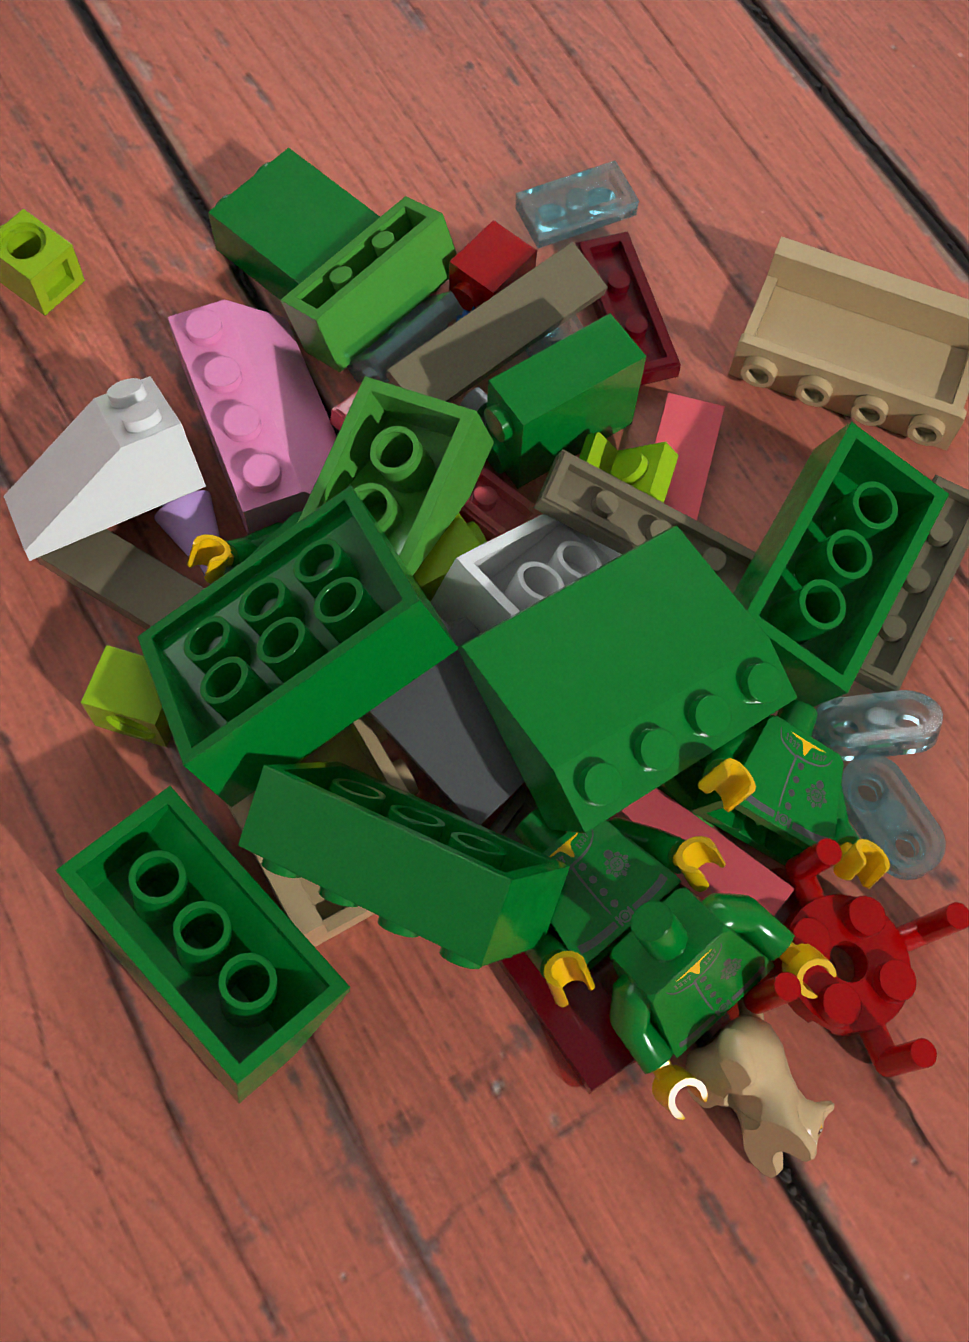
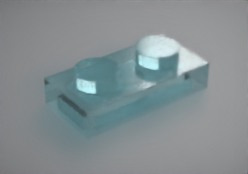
(576, 204)
(406, 336)

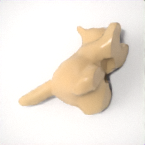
(749, 1072)

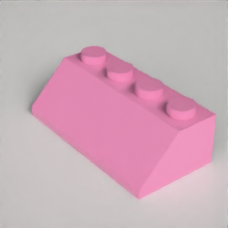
(255, 406)

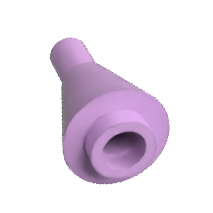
(187, 519)

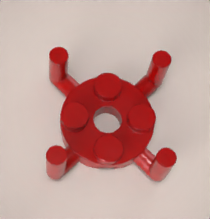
(879, 957)

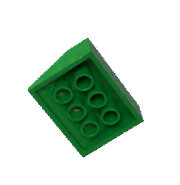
(291, 647)
(624, 680)

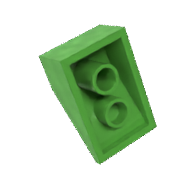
(407, 462)

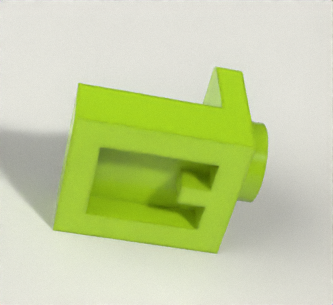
(643, 467)

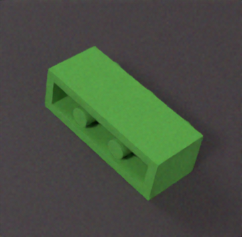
(371, 283)

